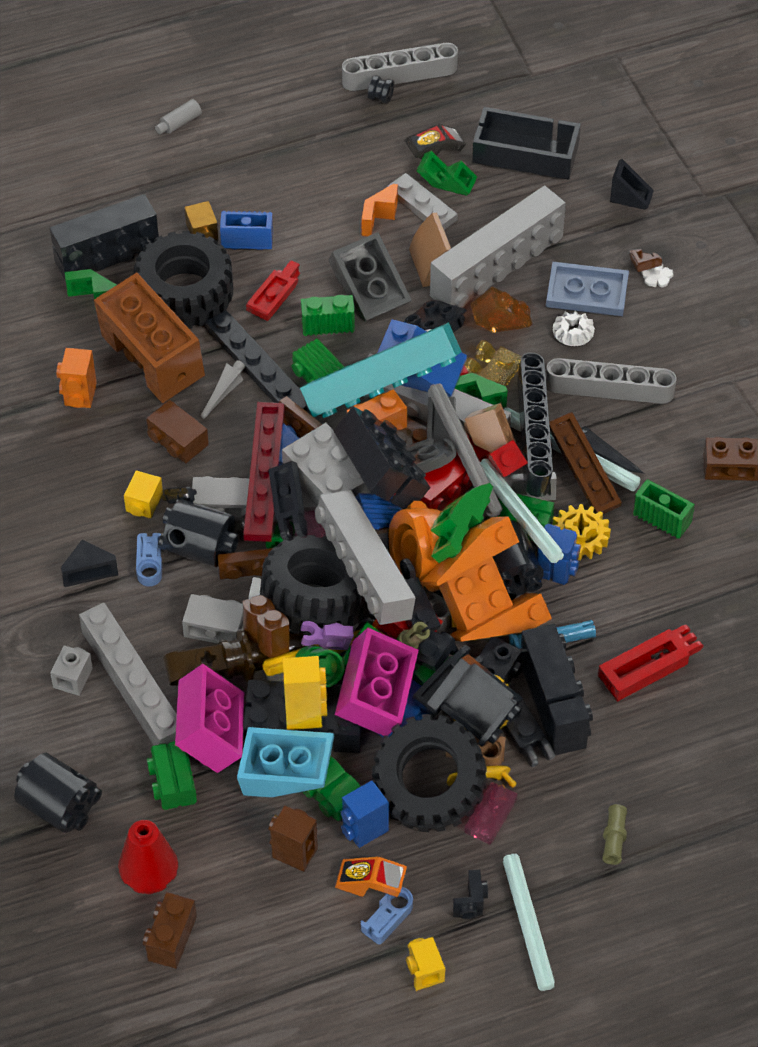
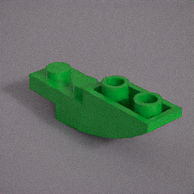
(457, 519)

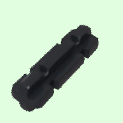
(175, 493)

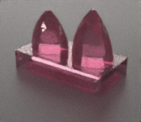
(491, 813)

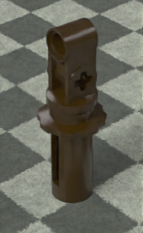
(227, 658)

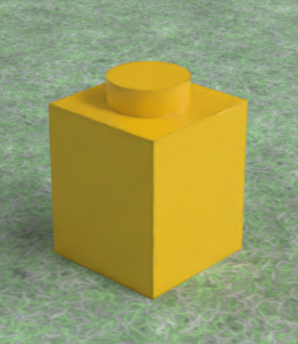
(143, 494)

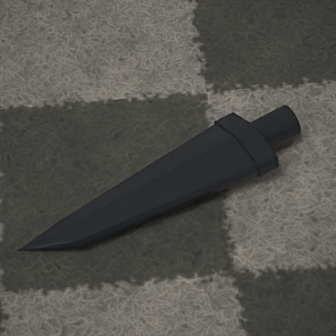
(607, 452)

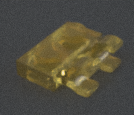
(501, 364)

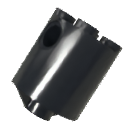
(198, 532)
(519, 565)
(56, 792)

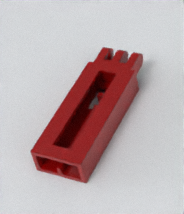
(636, 667)

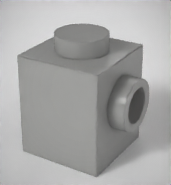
(71, 670)

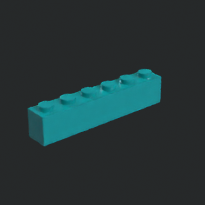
(381, 370)

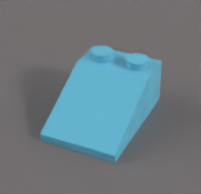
(283, 761)

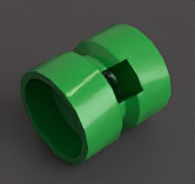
(327, 658)

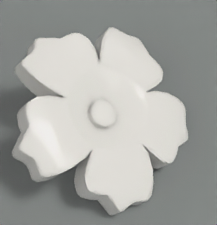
(657, 276)

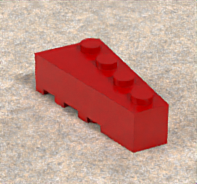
(449, 481)

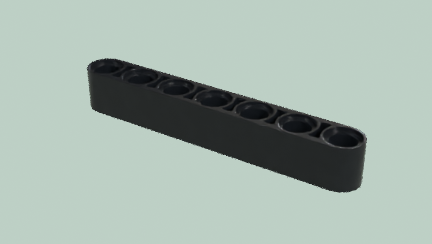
(534, 424)

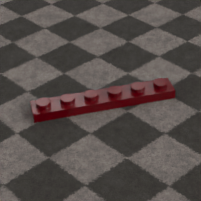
(265, 455)

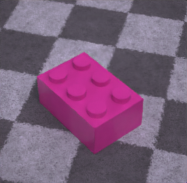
(376, 682)
(210, 718)

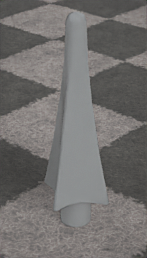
(228, 381)

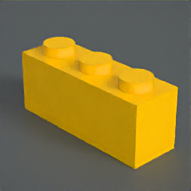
(304, 692)

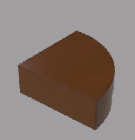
(644, 261)

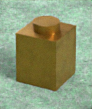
(201, 220)

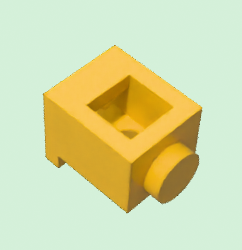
(425, 963)

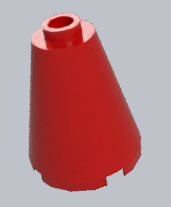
(147, 859)

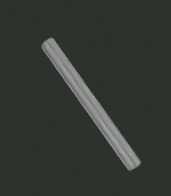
(462, 445)

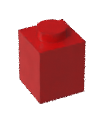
(507, 458)

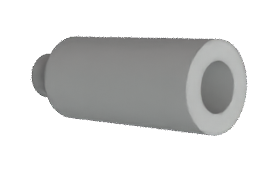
(179, 117)

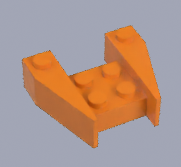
(476, 590)

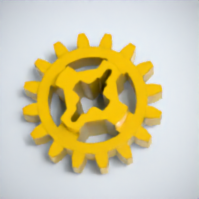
(593, 529)

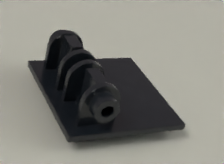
(436, 313)

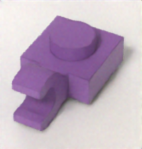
(330, 637)

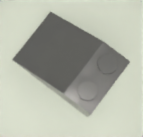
(370, 276)

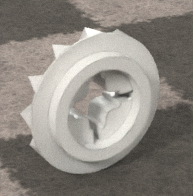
(575, 336)

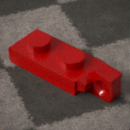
(274, 291)

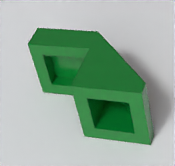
(452, 178)
(87, 282)
(482, 389)

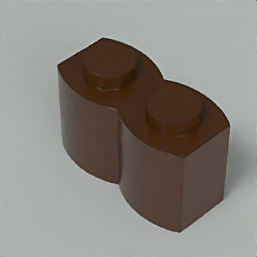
(266, 626)

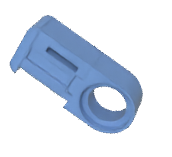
(148, 557)
(387, 917)

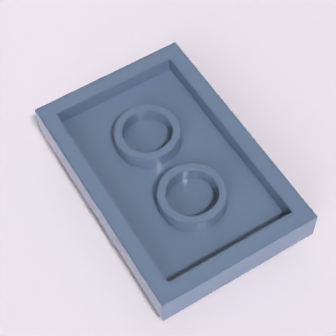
(587, 288)

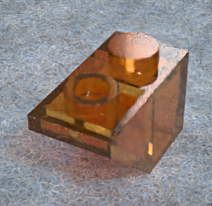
(500, 311)

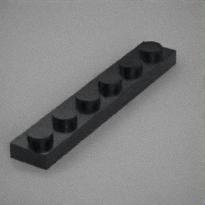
(256, 361)

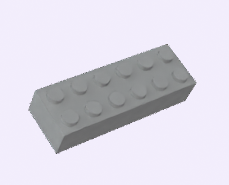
(498, 248)

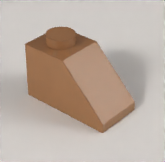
(489, 427)

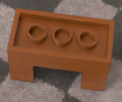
(153, 333)

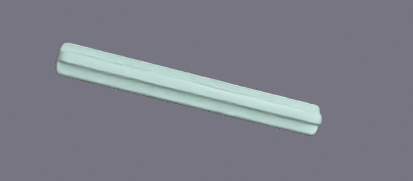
(528, 922)

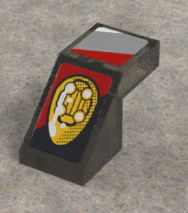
(434, 140)

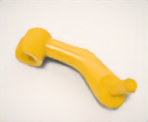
(494, 771)

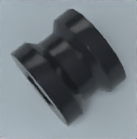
(381, 89)

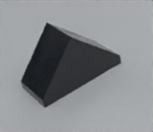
(629, 188)
(88, 564)

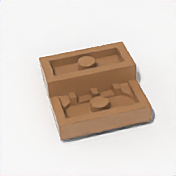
(428, 245)

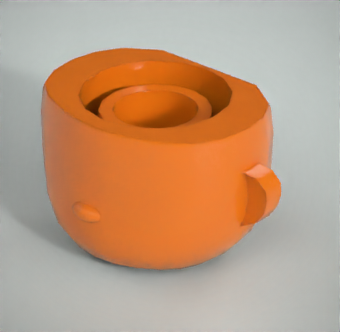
(413, 540)

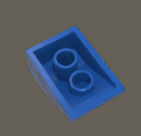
(447, 376)

